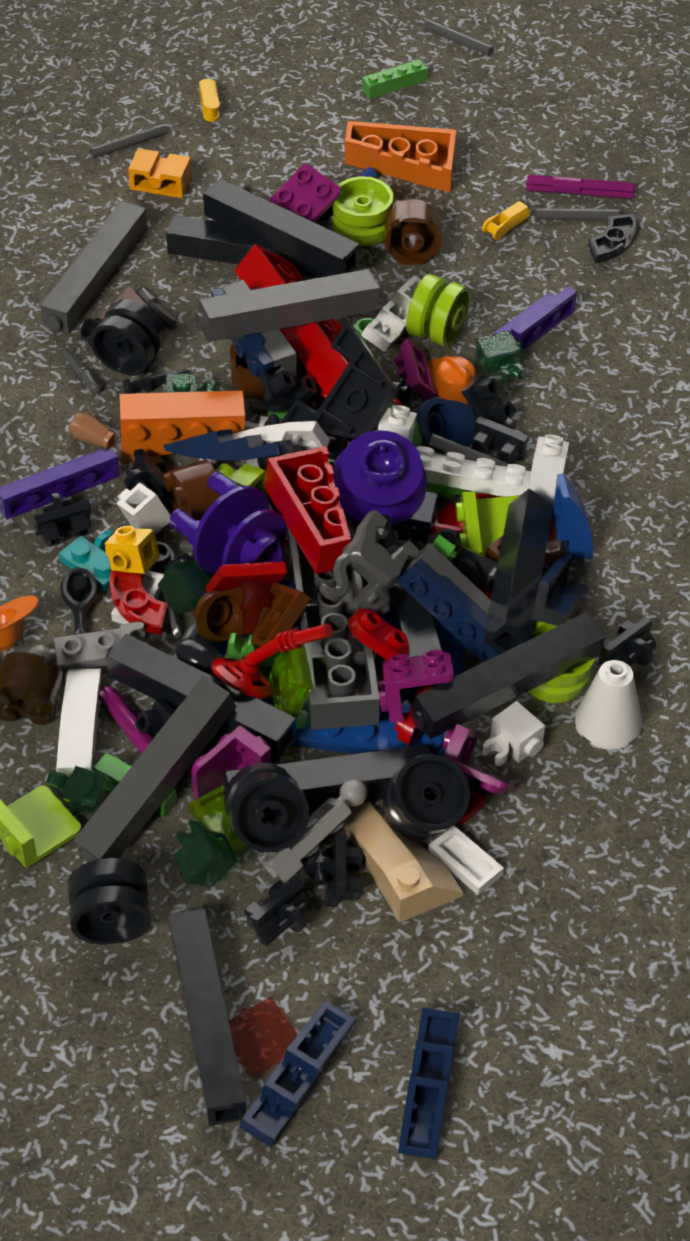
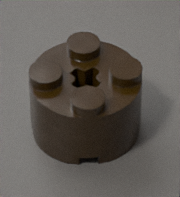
(28, 687)

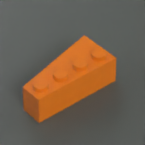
(403, 152)
(164, 418)

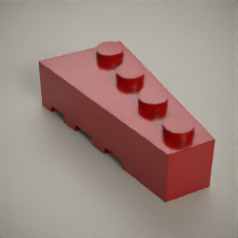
(310, 505)

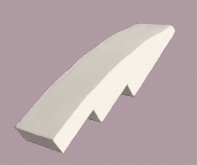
(392, 317)
(304, 434)
(79, 720)

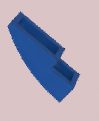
(571, 520)

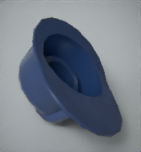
(448, 420)

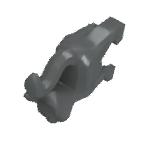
(373, 562)

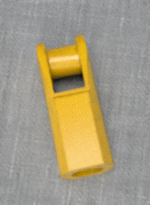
(209, 99)
(505, 221)

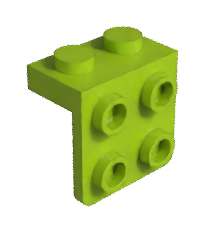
(481, 520)
(36, 825)

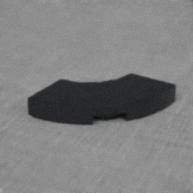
(615, 239)

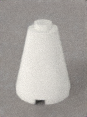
(610, 708)

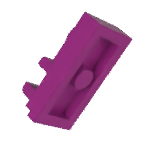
(415, 370)

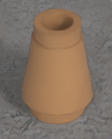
(90, 430)

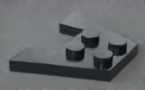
(358, 395)

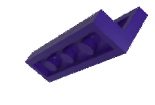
(65, 479)

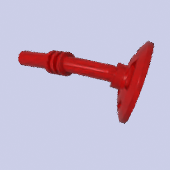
(245, 671)

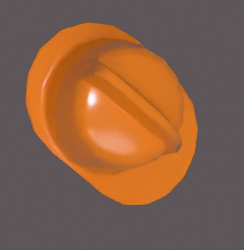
(451, 376)
(12, 620)

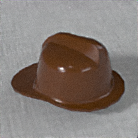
(219, 614)

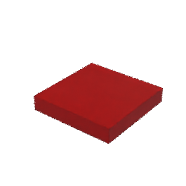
(232, 575)

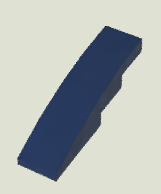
(222, 446)
(297, 1073)
(429, 1084)

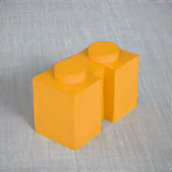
(160, 175)

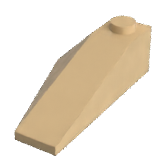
(401, 866)

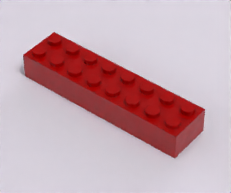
(311, 340)

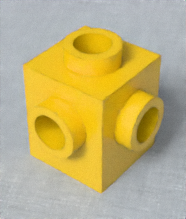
(132, 550)

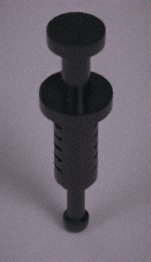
(148, 381)

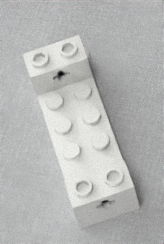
(483, 474)

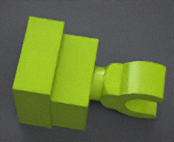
(245, 476)

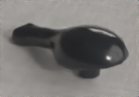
(79, 593)
(198, 654)

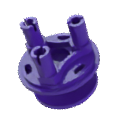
(382, 475)
(234, 528)

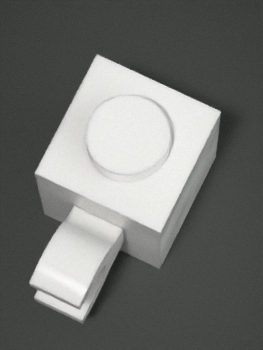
(143, 508)
(514, 733)

